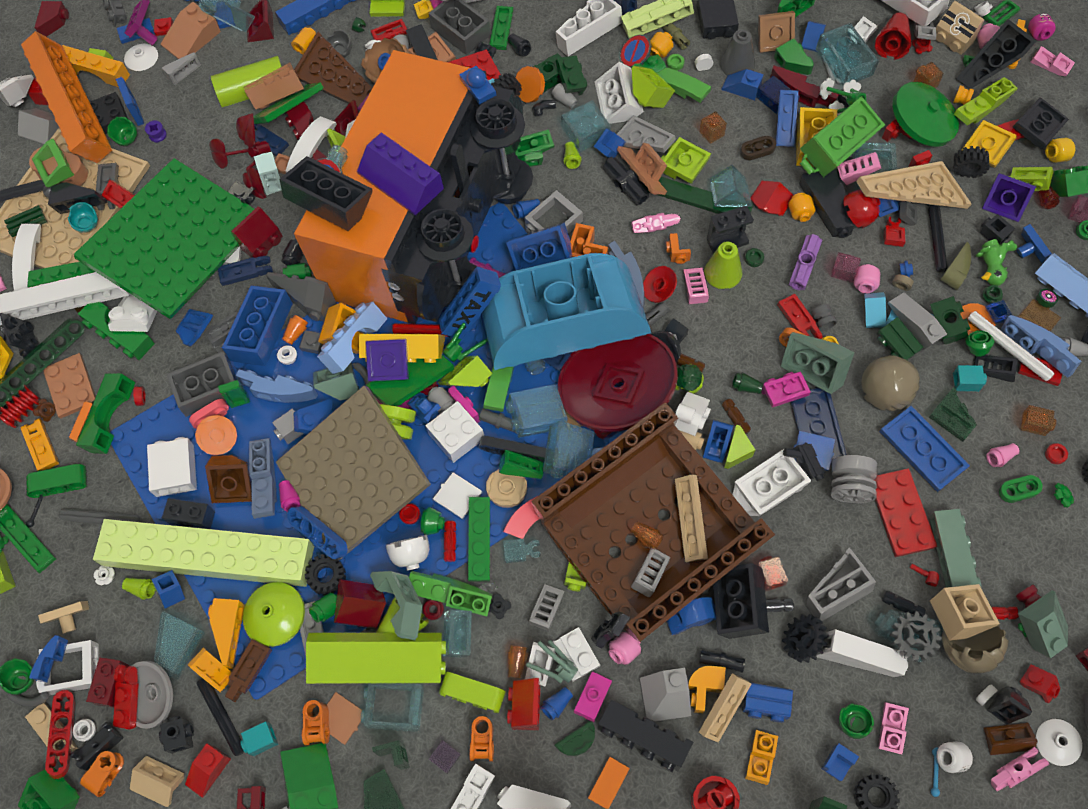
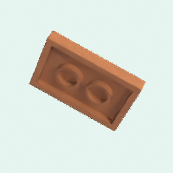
(69, 385)

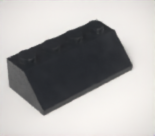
(326, 192)

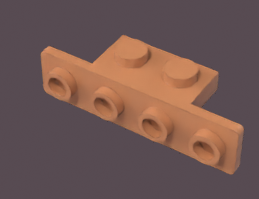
(646, 165)

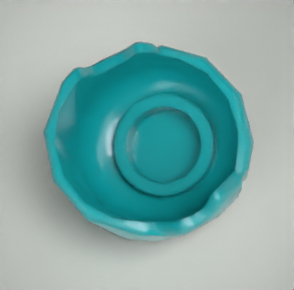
(82, 217)

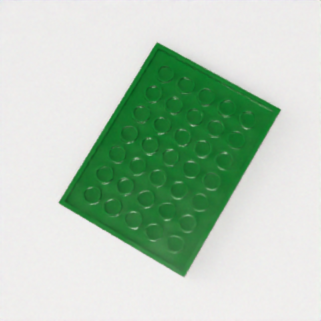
(167, 238)

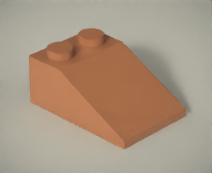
(190, 31)

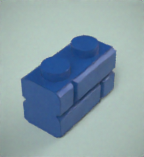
(768, 702)

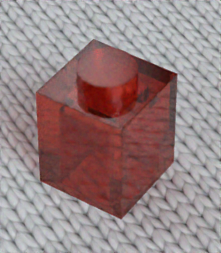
(773, 572)

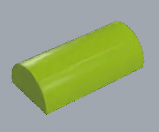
(231, 83)

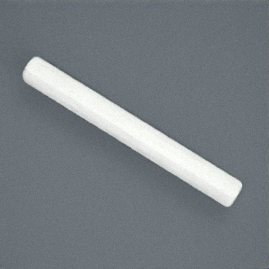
(1011, 346)

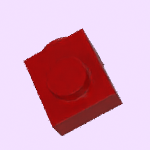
(1041, 683)

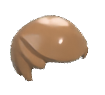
(372, 55)

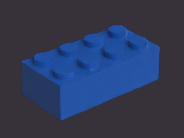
(257, 325)

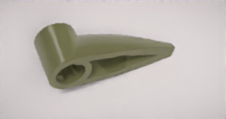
(959, 268)

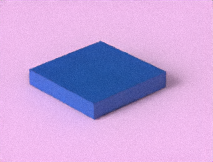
(130, 101)

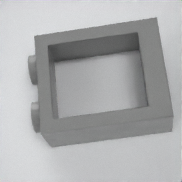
(562, 204)

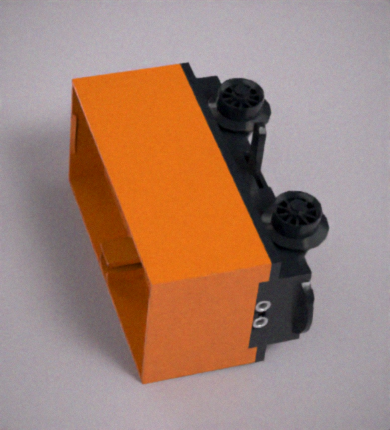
(420, 260)

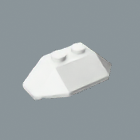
(14, 89)

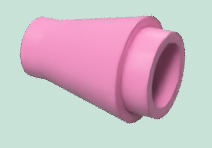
(1001, 455)

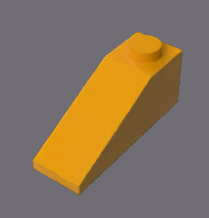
(226, 624)

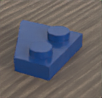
(311, 416)

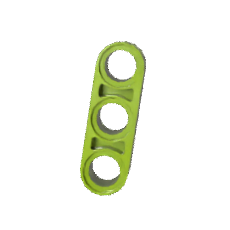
(472, 691)

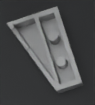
(841, 587)

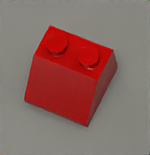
(525, 704)

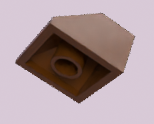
(228, 479)

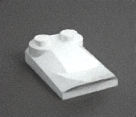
(131, 315)
(769, 484)

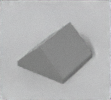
(36, 125)

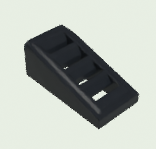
(996, 360)

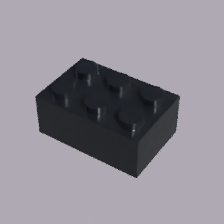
(741, 602)

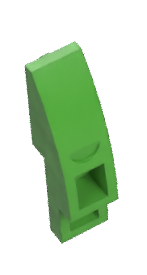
(452, 592)

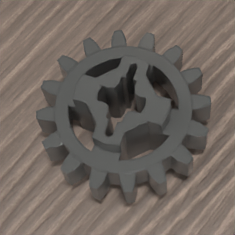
(908, 628)

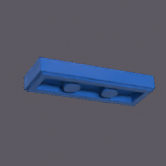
(786, 118)

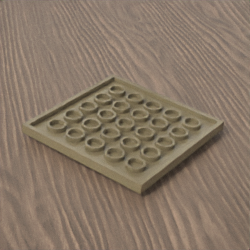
(354, 470)

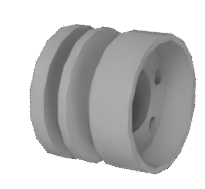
(854, 479)

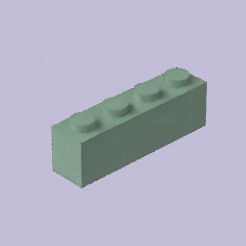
(953, 548)

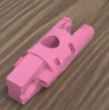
(654, 222)
(1010, 777)

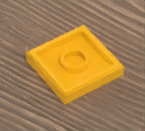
(993, 139)

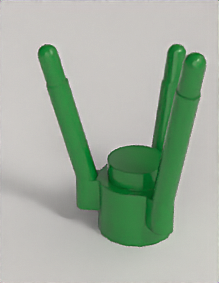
(453, 349)

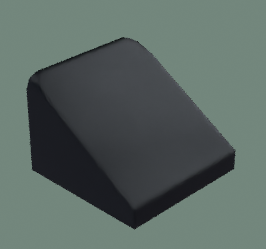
(678, 329)

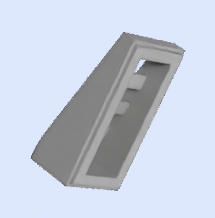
(177, 71)
(643, 583)
(546, 625)

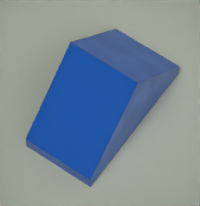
(812, 35)
(718, 441)

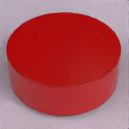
(139, 396)
(1056, 453)

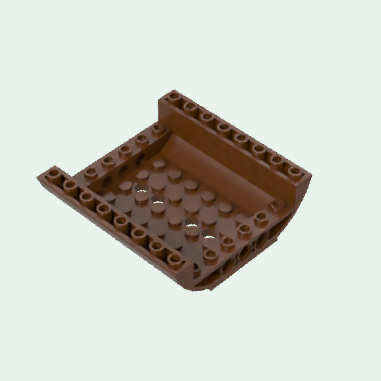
(632, 483)

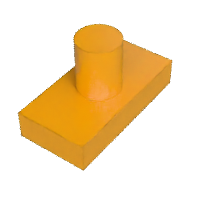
(210, 669)

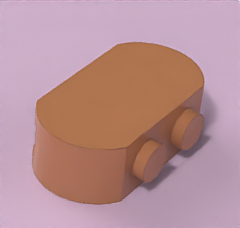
(75, 163)

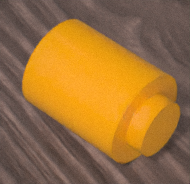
(303, 40)

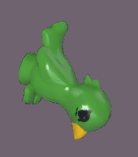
(994, 256)

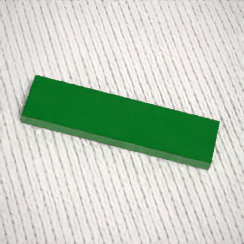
(25, 540)

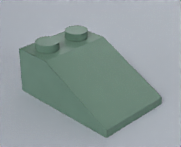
(819, 361)

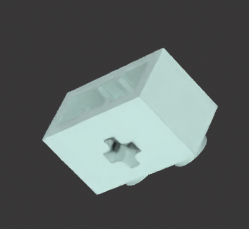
(268, 172)

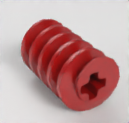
(19, 407)

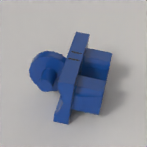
(424, 409)

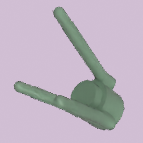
(565, 668)

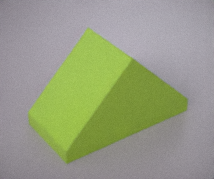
(740, 448)

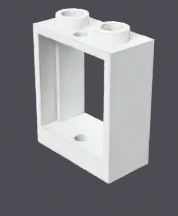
(90, 658)

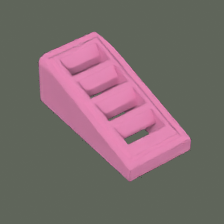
(850, 165)
(696, 297)

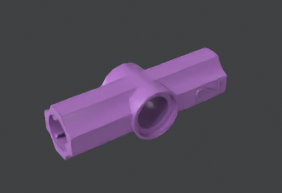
(803, 270)

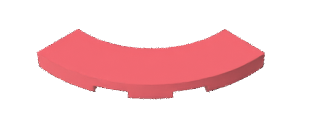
(521, 520)

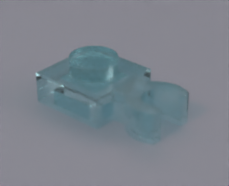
(517, 550)

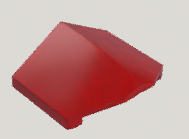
(772, 197)

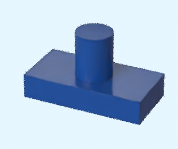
(1033, 245)

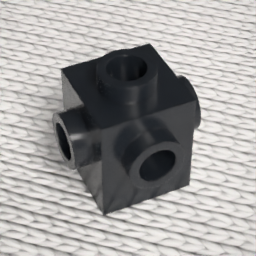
(176, 734)

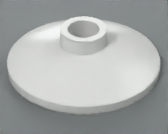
(141, 57)
(1049, 745)

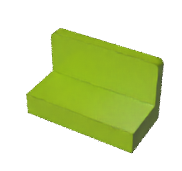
(387, 8)

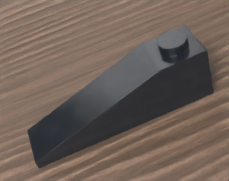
(1001, 50)

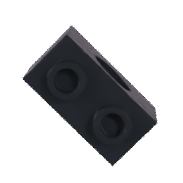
(188, 514)

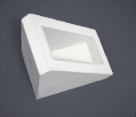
(542, 659)

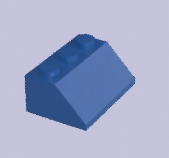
(540, 247)

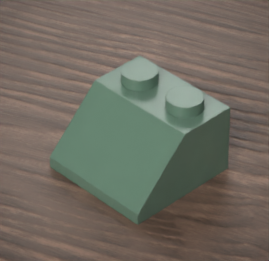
(1045, 625)

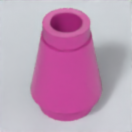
(288, 496)

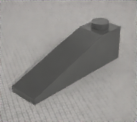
(308, 294)

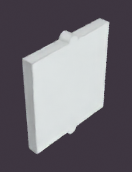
(455, 495)

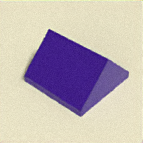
(1008, 197)

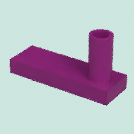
(135, 22)

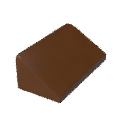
(1010, 738)

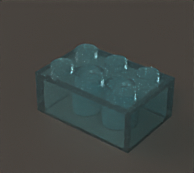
(847, 54)

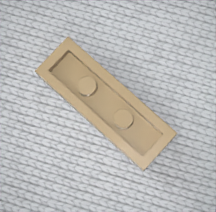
(725, 708)

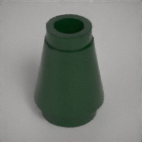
(745, 383)

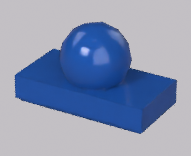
(477, 84)

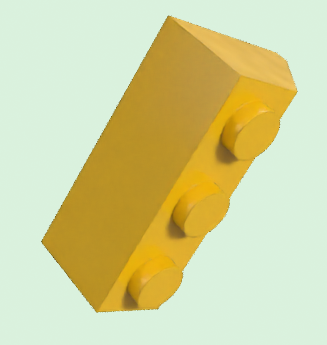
(809, 123)

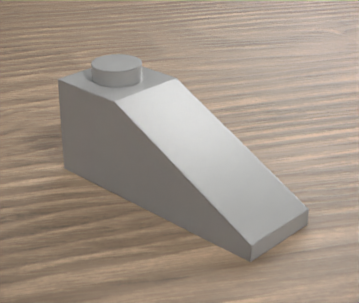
(917, 320)

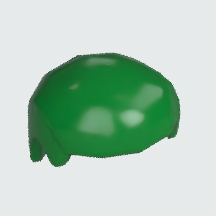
(122, 127)
(9, 676)
(862, 724)

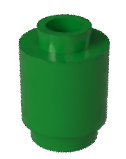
(300, 270)
(323, 608)

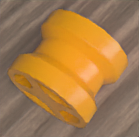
(963, 95)

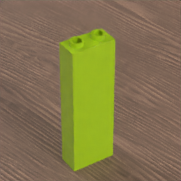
(374, 658)

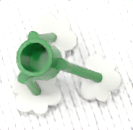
(850, 92)

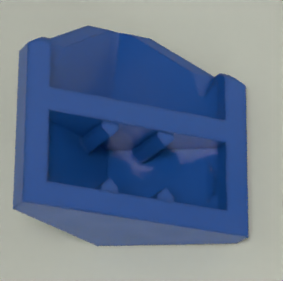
(193, 326)

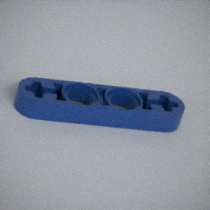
(300, 518)

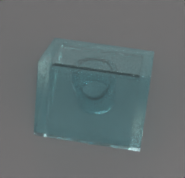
(730, 189)

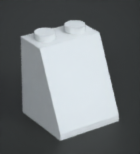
(523, 798)

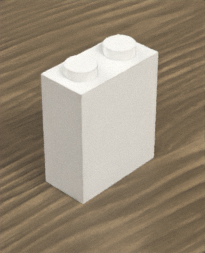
(171, 467)

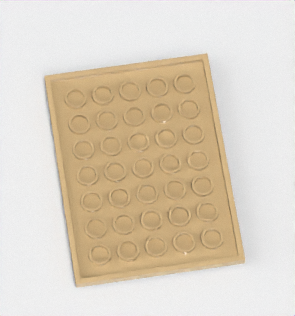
(57, 236)

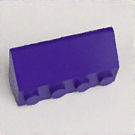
(399, 174)

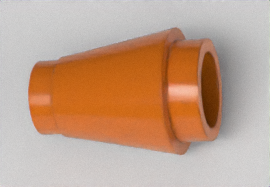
(294, 329)

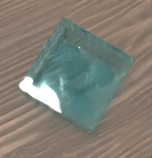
(584, 125)

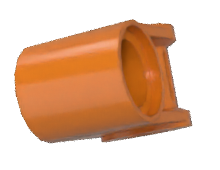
(315, 725)
(482, 741)
(102, 773)

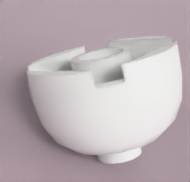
(409, 552)

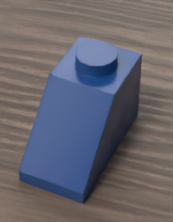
(743, 83)

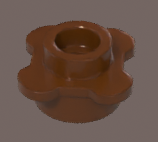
(50, 410)

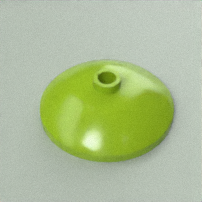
(282, 621)

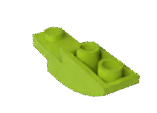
(986, 102)

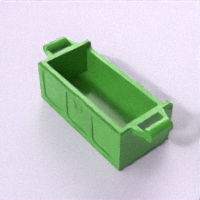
(840, 138)

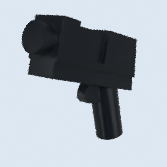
(807, 458)

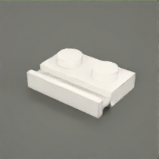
(578, 651)

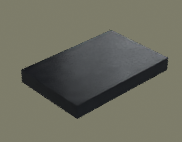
(1040, 123)

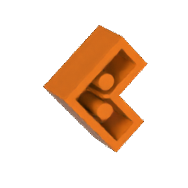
(583, 240)

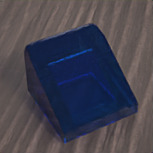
(998, 311)

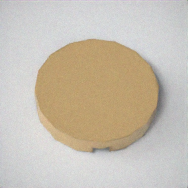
(506, 489)

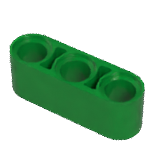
(56, 480)

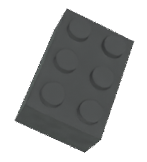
(460, 24)
(199, 382)

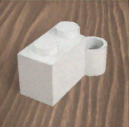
(692, 413)

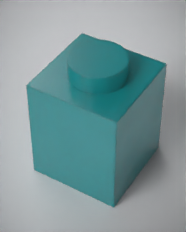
(969, 378)
(258, 739)

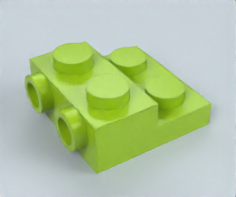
(685, 160)

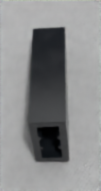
(828, 200)

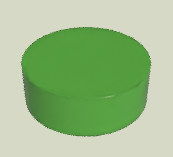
(675, 62)

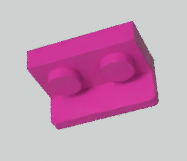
(785, 389)

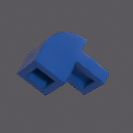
(696, 613)

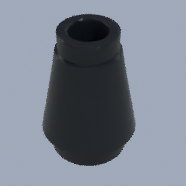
(519, 44)

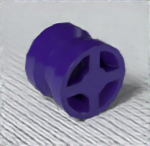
(155, 131)

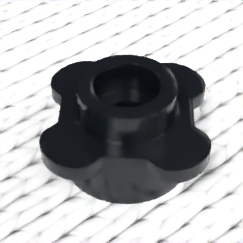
(499, 612)

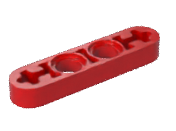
(60, 733)

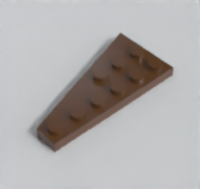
(329, 67)

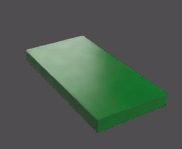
(287, 103)
(420, 377)

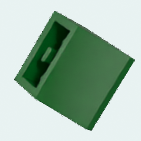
(1070, 181)

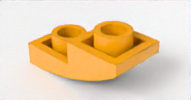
(761, 757)

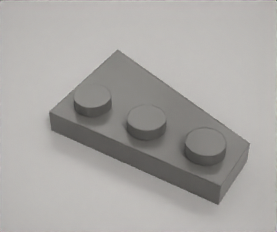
(638, 131)

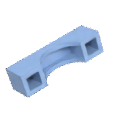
(338, 352)

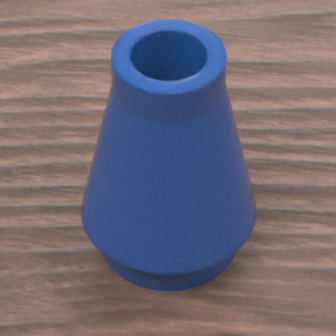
(523, 208)
(556, 703)

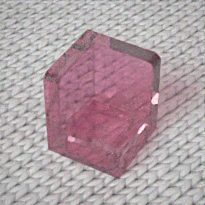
(1079, 209)
(845, 267)

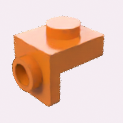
(677, 255)

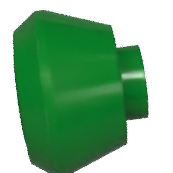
(979, 343)
(431, 521)

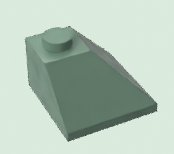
(338, 385)

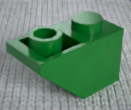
(793, 58)

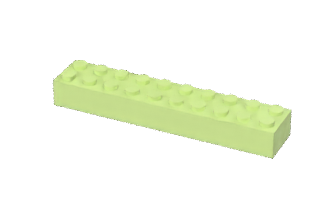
(203, 552)

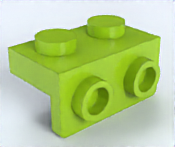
(1035, 176)

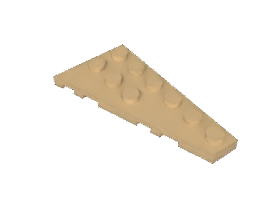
(919, 184)

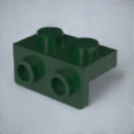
(571, 74)

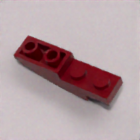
(808, 92)

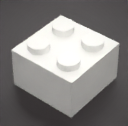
(455, 431)

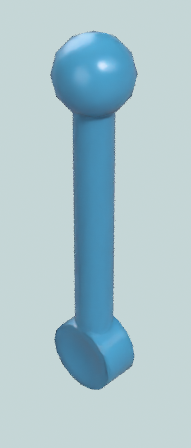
(935, 791)

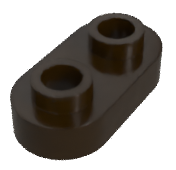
(757, 149)

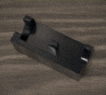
(101, 742)

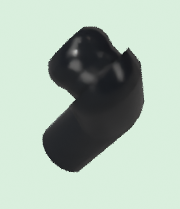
(544, 104)

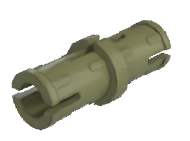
(677, 35)

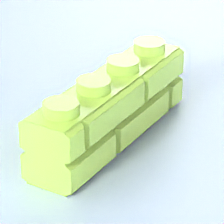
(655, 16)

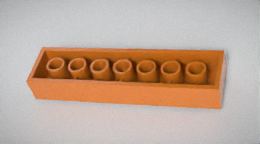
(66, 98)

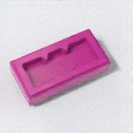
(465, 402)
(592, 696)

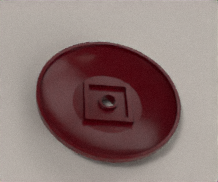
(590, 377)

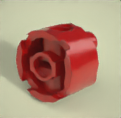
(715, 793)

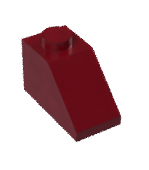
(51, 17)

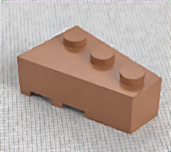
(273, 86)

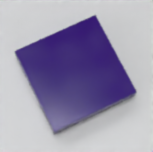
(387, 360)

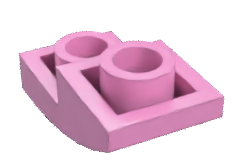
(893, 728)

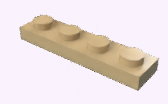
(691, 518)

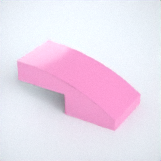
(1057, 64)

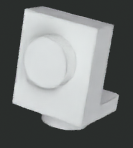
(865, 28)

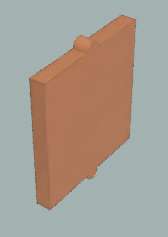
(343, 718)

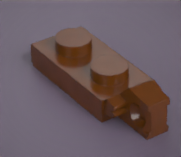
(247, 669)

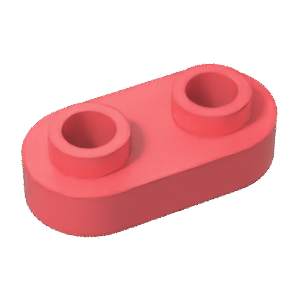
(217, 407)

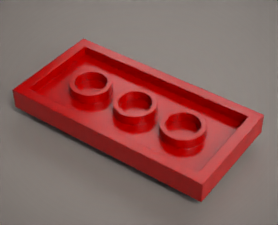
(903, 513)

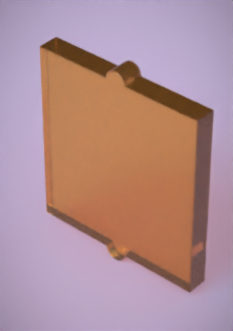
(1040, 315)

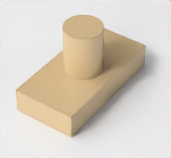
(64, 615)

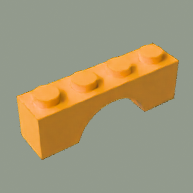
(103, 67)

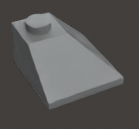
(666, 695)

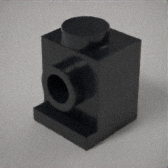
(997, 229)

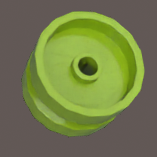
(400, 415)

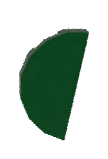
(578, 741)

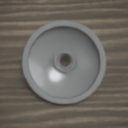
(154, 694)

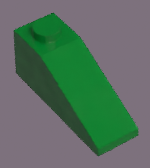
(534, 143)

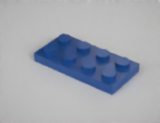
(924, 448)

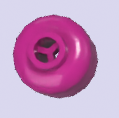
(1041, 27)

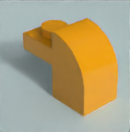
(705, 679)

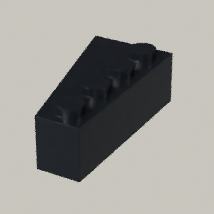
(644, 736)

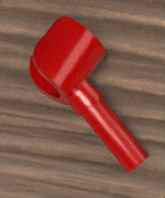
(932, 576)

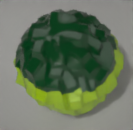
(689, 378)

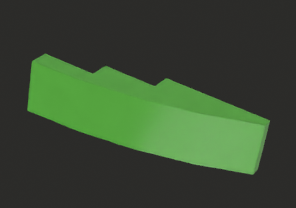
(685, 85)
(498, 388)

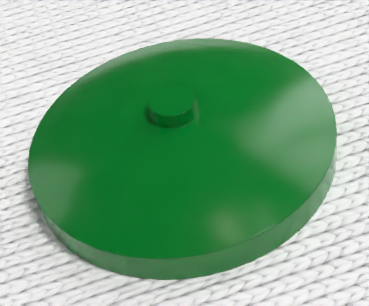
(925, 114)

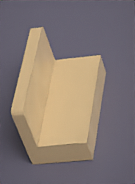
(155, 780)

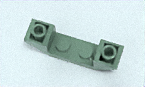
(408, 617)

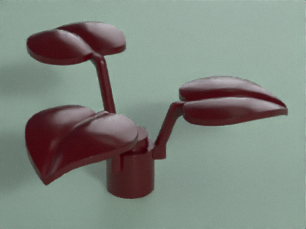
(246, 132)

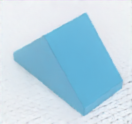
(875, 309)

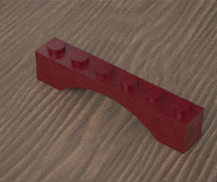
(300, 118)

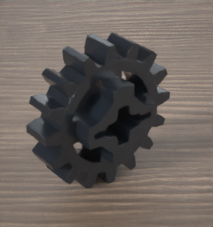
(805, 638)

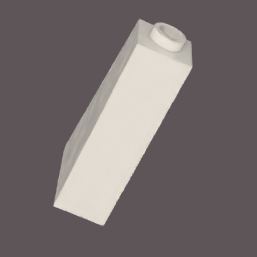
(863, 654)

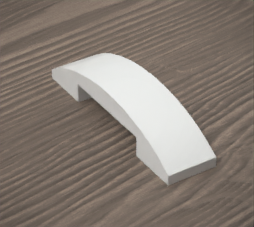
(310, 140)
(24, 254)
(474, 789)

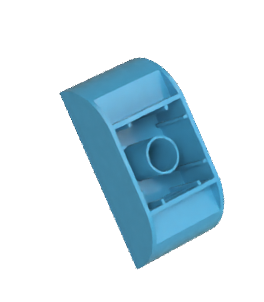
(562, 309)

